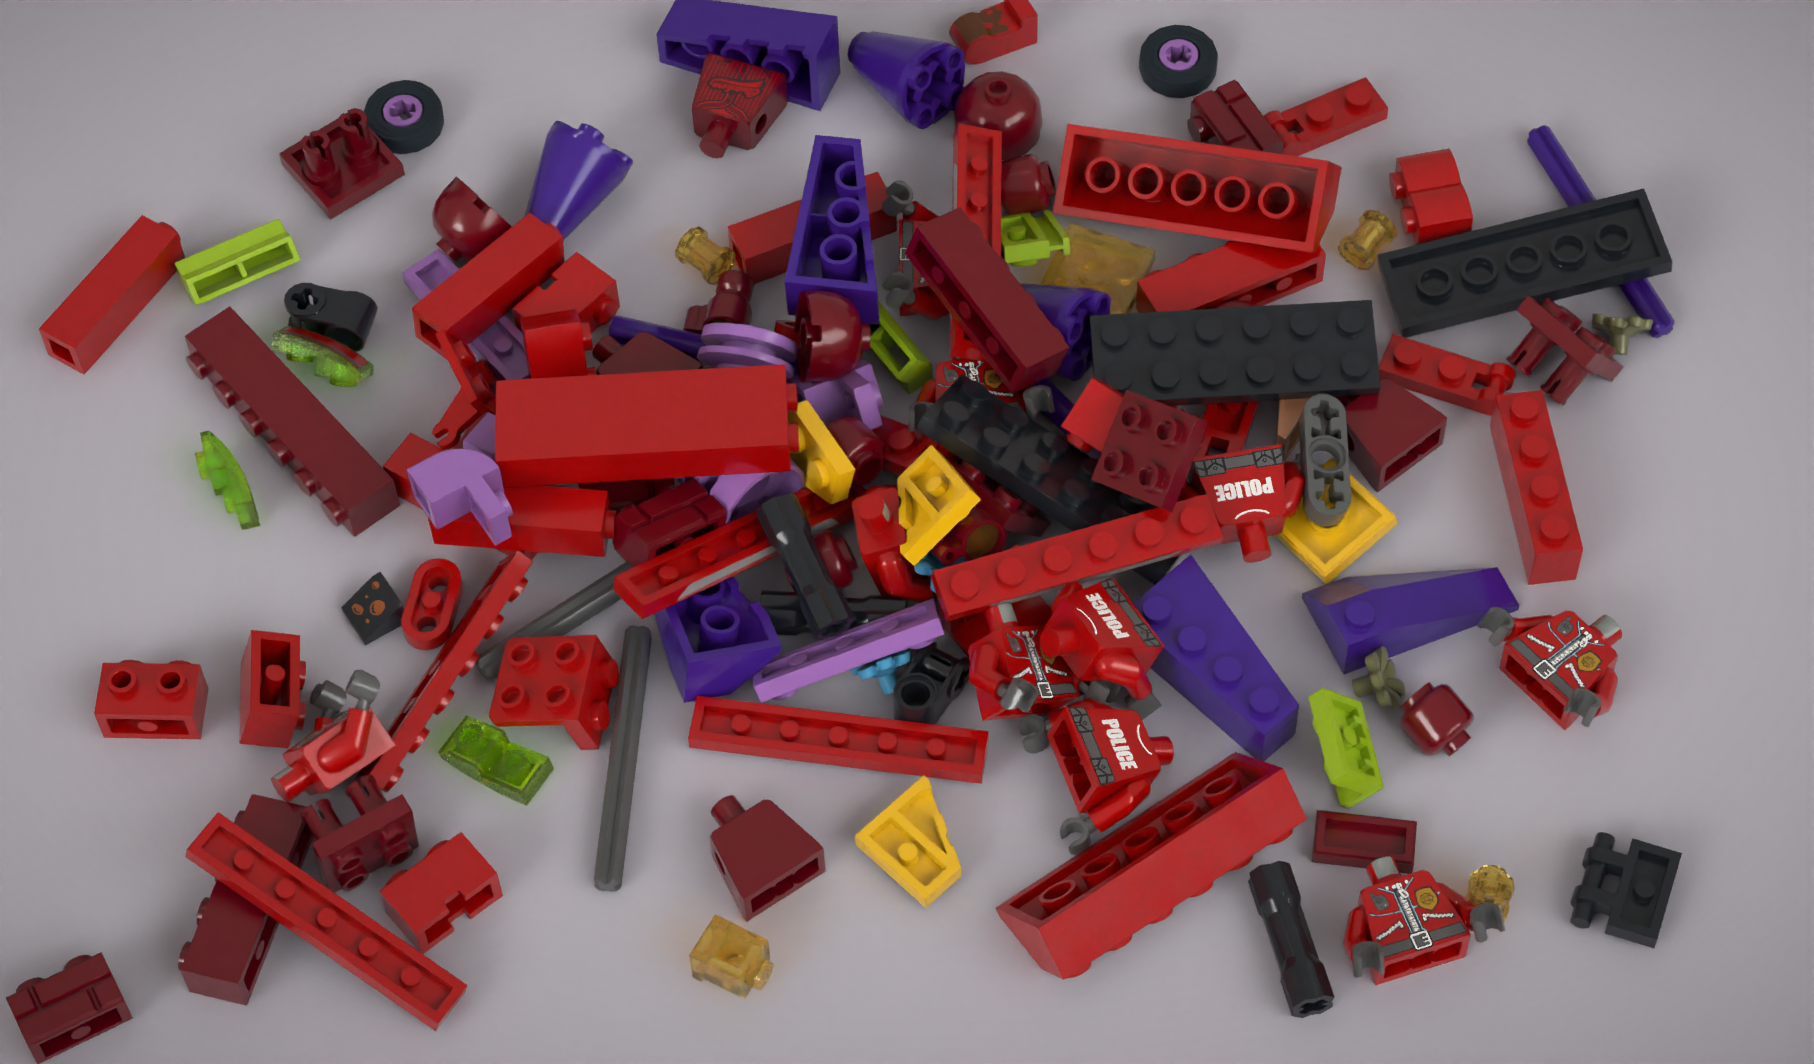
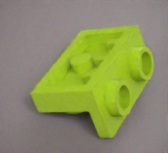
(1345, 746)

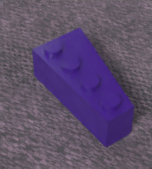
(772, 38)
(833, 230)
(1217, 662)

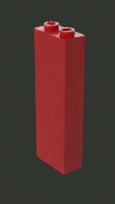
(645, 425)

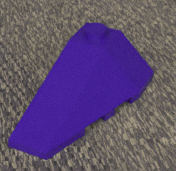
(1402, 610)
(716, 640)

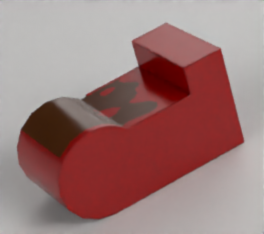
(995, 30)

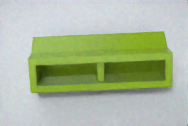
(237, 262)
(889, 333)

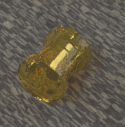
(1367, 239)
(704, 254)
(1494, 882)

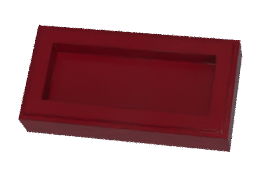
(1361, 839)

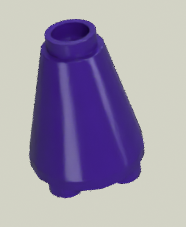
(910, 73)
(574, 176)
(1070, 313)

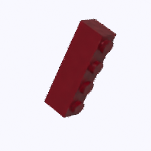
(986, 300)
(231, 930)

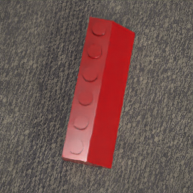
(1196, 188)
(1152, 864)

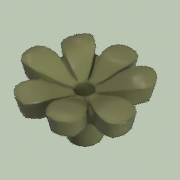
(1620, 329)
(1380, 680)

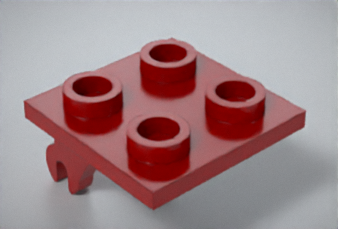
(474, 397)

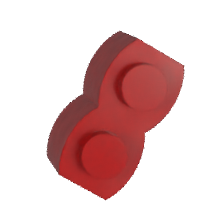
(1431, 196)

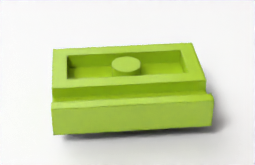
(1030, 238)

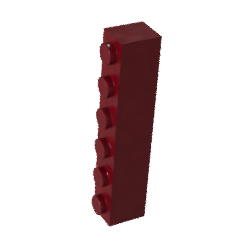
(292, 422)

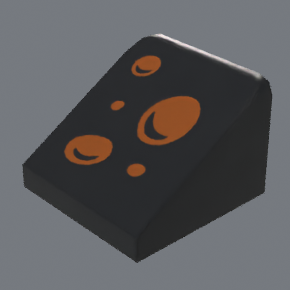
(374, 609)

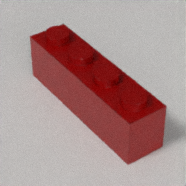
(1229, 274)
(1536, 487)

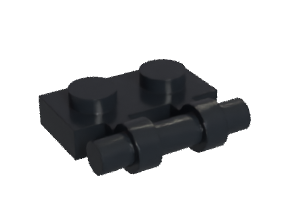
(1641, 895)

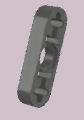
(1335, 443)

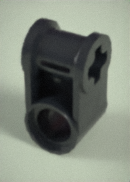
(334, 313)
(932, 680)

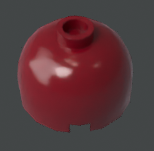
(1002, 104)
(465, 222)
(828, 336)

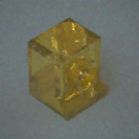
(729, 944)

